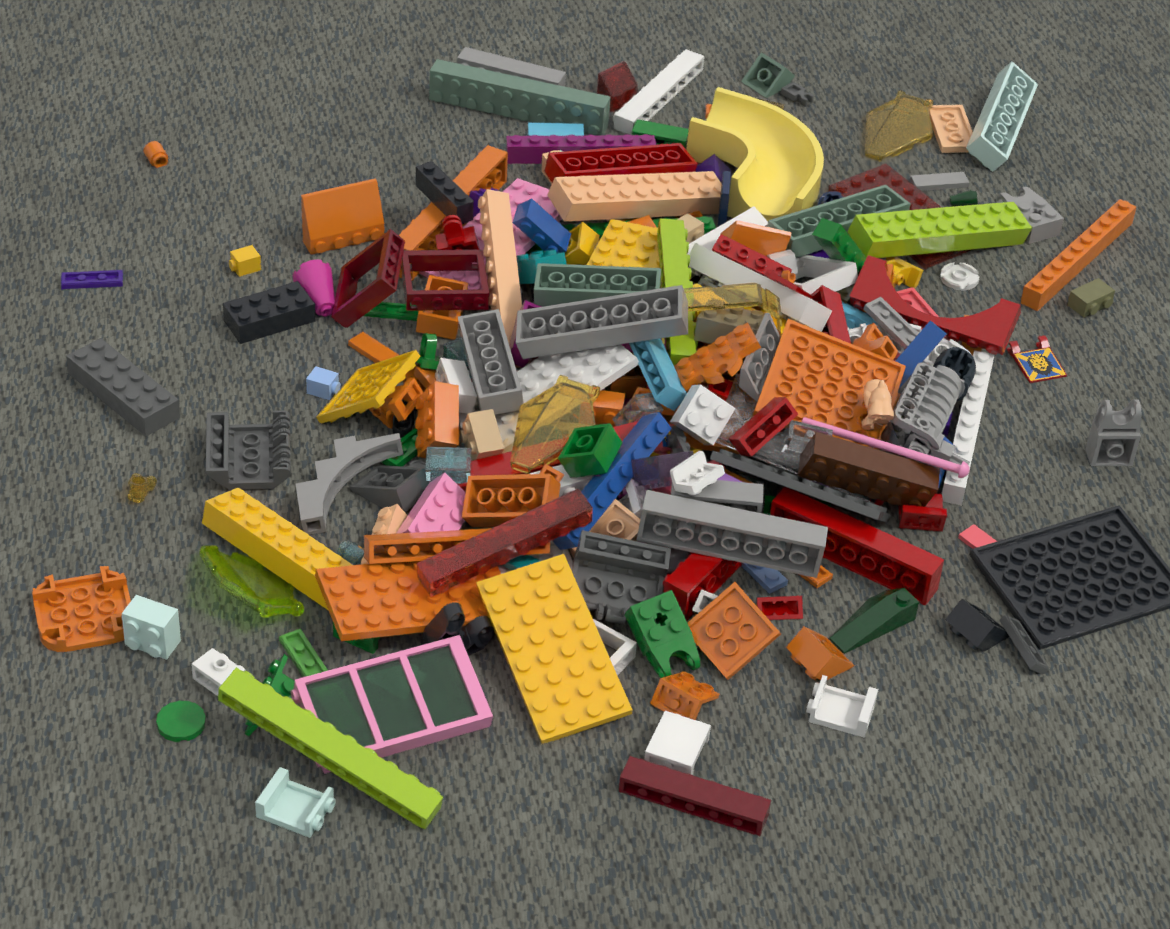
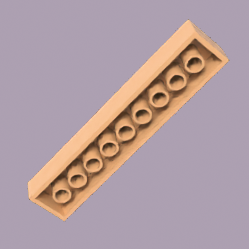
(635, 195)

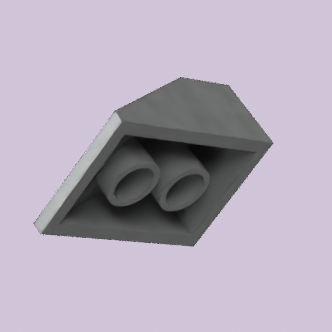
(392, 486)

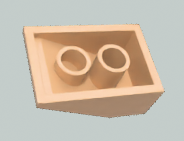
(616, 522)

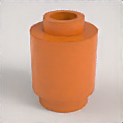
(156, 154)

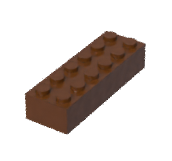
(868, 471)

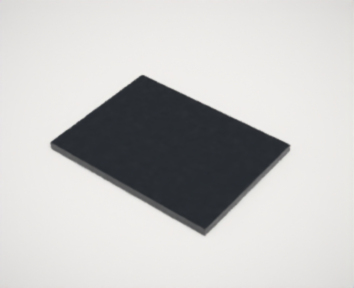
(1077, 576)

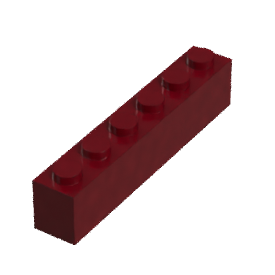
(695, 795)

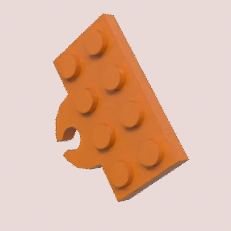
(717, 358)

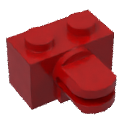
(455, 236)

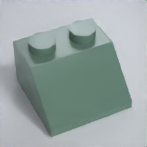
(767, 76)

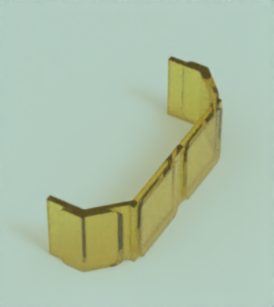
(734, 297)

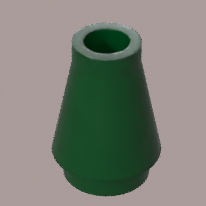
(964, 198)

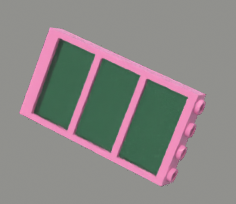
(400, 698)

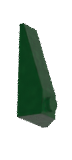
(876, 618)

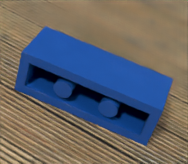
(541, 227)

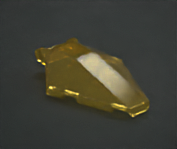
(897, 126)
(549, 420)

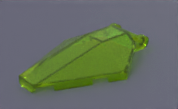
(250, 583)

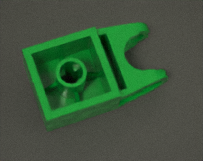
(663, 640)

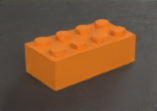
(499, 498)

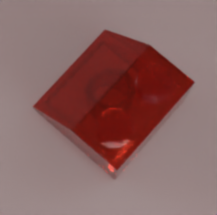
(617, 84)

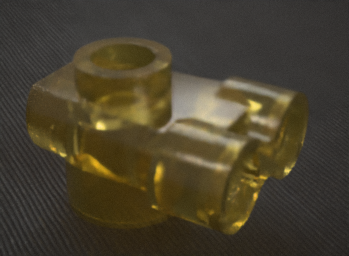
(140, 486)

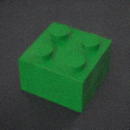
(590, 450)

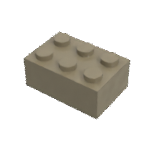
(720, 322)

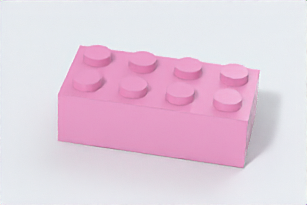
(437, 508)

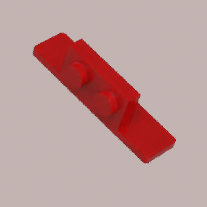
(747, 257)

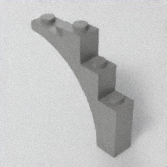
(333, 473)

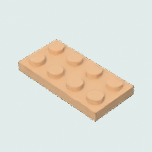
(950, 127)

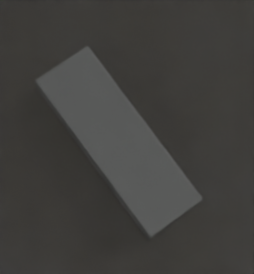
(1024, 644)

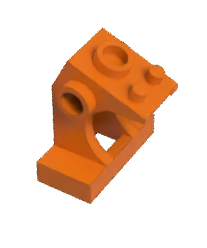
(393, 403)

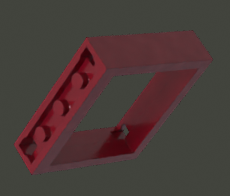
(386, 252)
(444, 261)

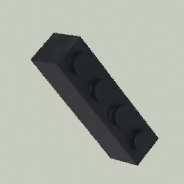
(444, 192)

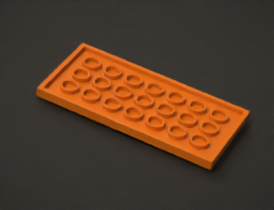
(390, 599)

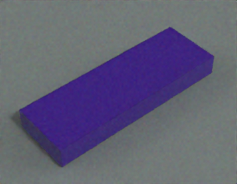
(92, 279)

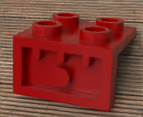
(930, 517)

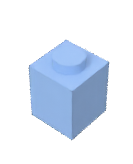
(323, 383)

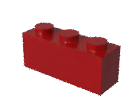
(763, 426)

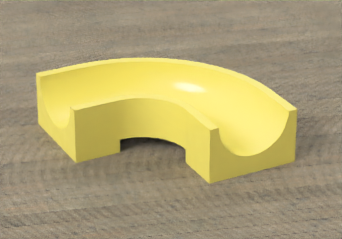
(771, 148)

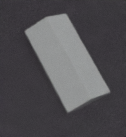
(758, 363)

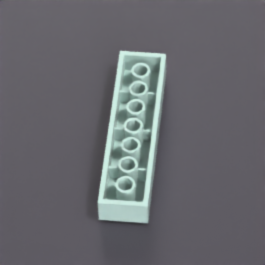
(1002, 117)

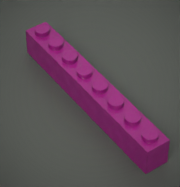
(530, 148)

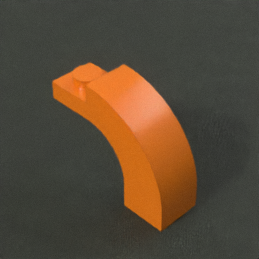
(875, 342)

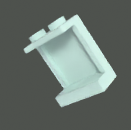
(294, 804)

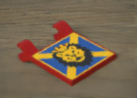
(1039, 363)

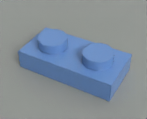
(768, 578)

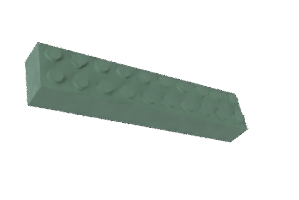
(517, 97)

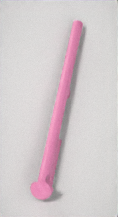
(962, 470)

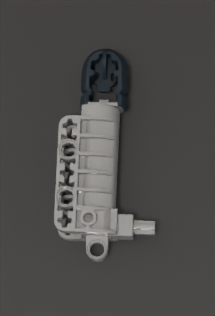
(933, 403)

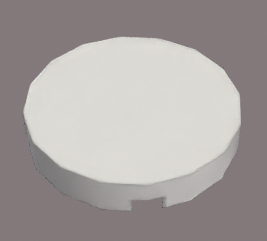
(959, 276)

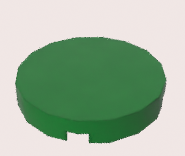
(181, 721)

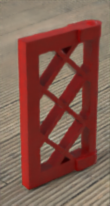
(774, 276)

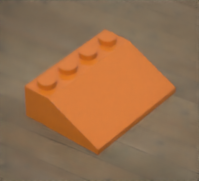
(342, 216)

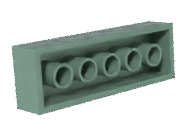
(575, 283)

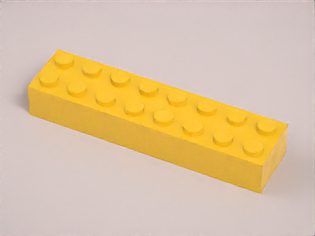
(270, 540)

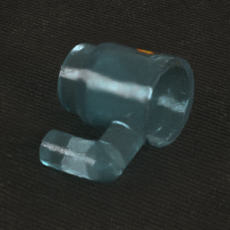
(351, 552)

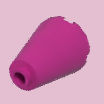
(318, 283)

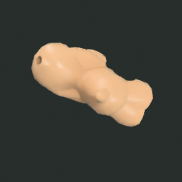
(878, 404)

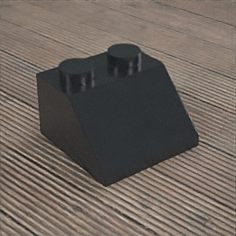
(976, 626)

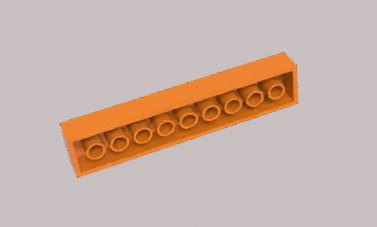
(484, 172)

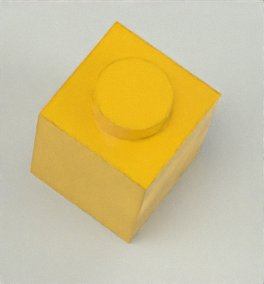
(245, 261)

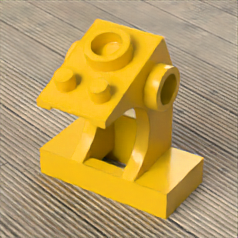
(904, 272)

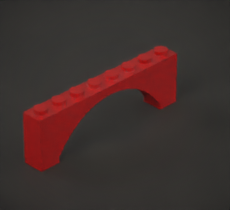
(986, 329)

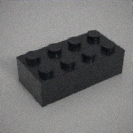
(269, 312)

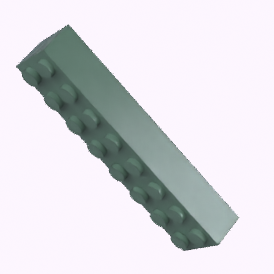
(841, 211)

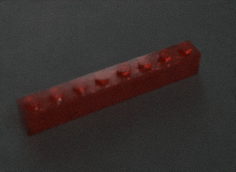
(504, 542)

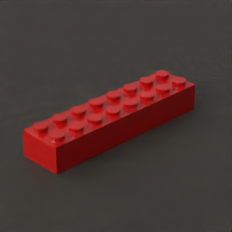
(620, 161)
(864, 547)

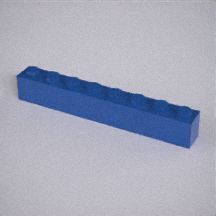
(606, 487)

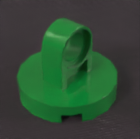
(427, 352)

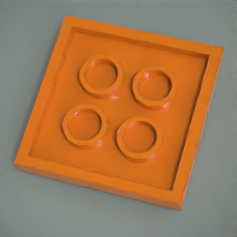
(732, 630)

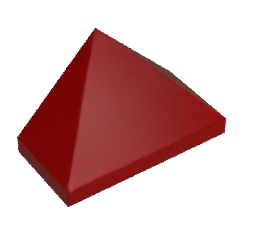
(781, 607)

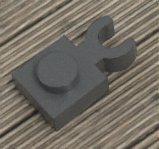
(796, 92)

